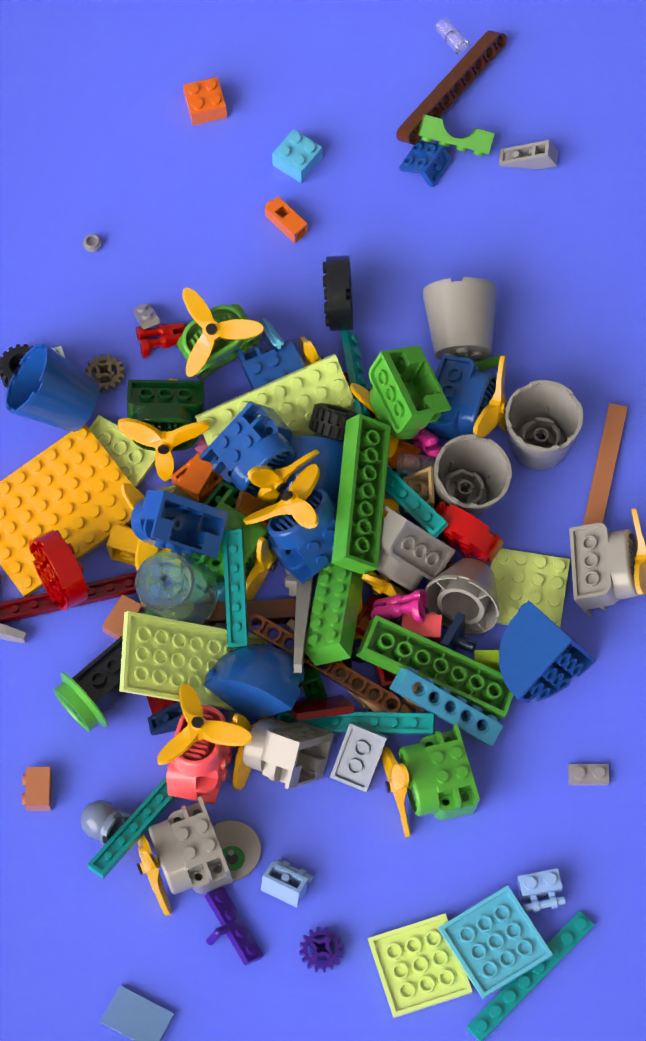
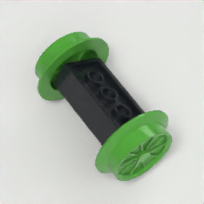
(93, 688)

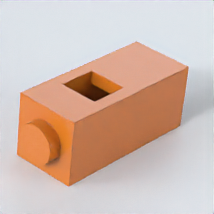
(286, 219)

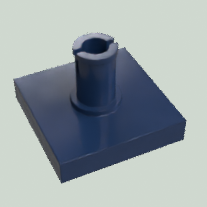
(455, 636)

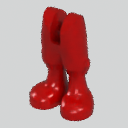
(169, 337)

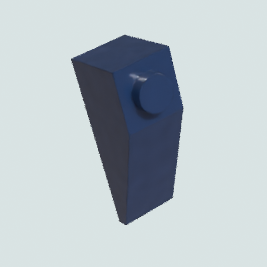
(165, 720)

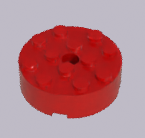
(468, 534)
(59, 569)

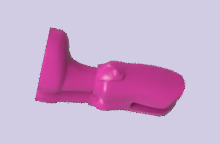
(427, 443)
(397, 605)

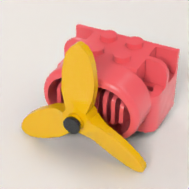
(200, 749)

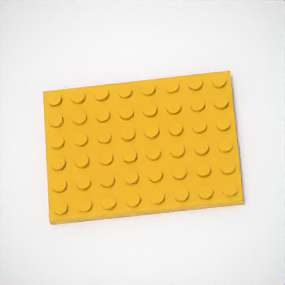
(63, 489)

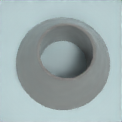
(465, 589)

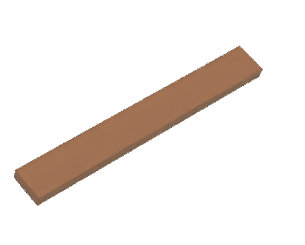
(605, 464)

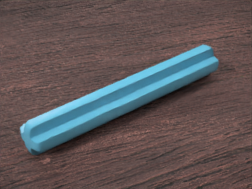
(272, 334)

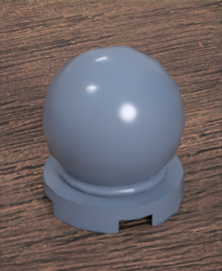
(102, 820)

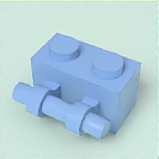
(285, 882)
(540, 885)

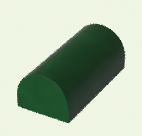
(313, 684)

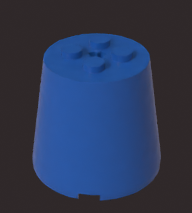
(52, 390)

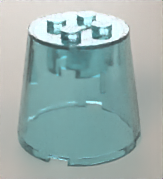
(191, 589)

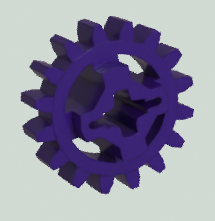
(327, 955)

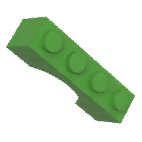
(478, 140)

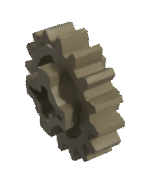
(104, 372)

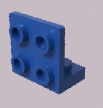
(427, 160)

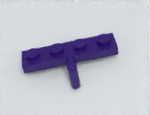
(233, 926)

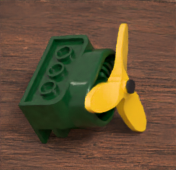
(164, 418)

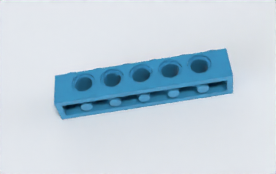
(403, 685)

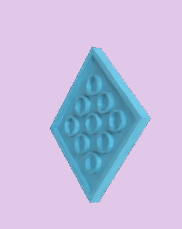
(495, 942)

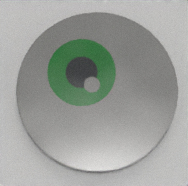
(239, 847)

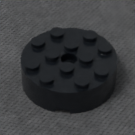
(338, 293)

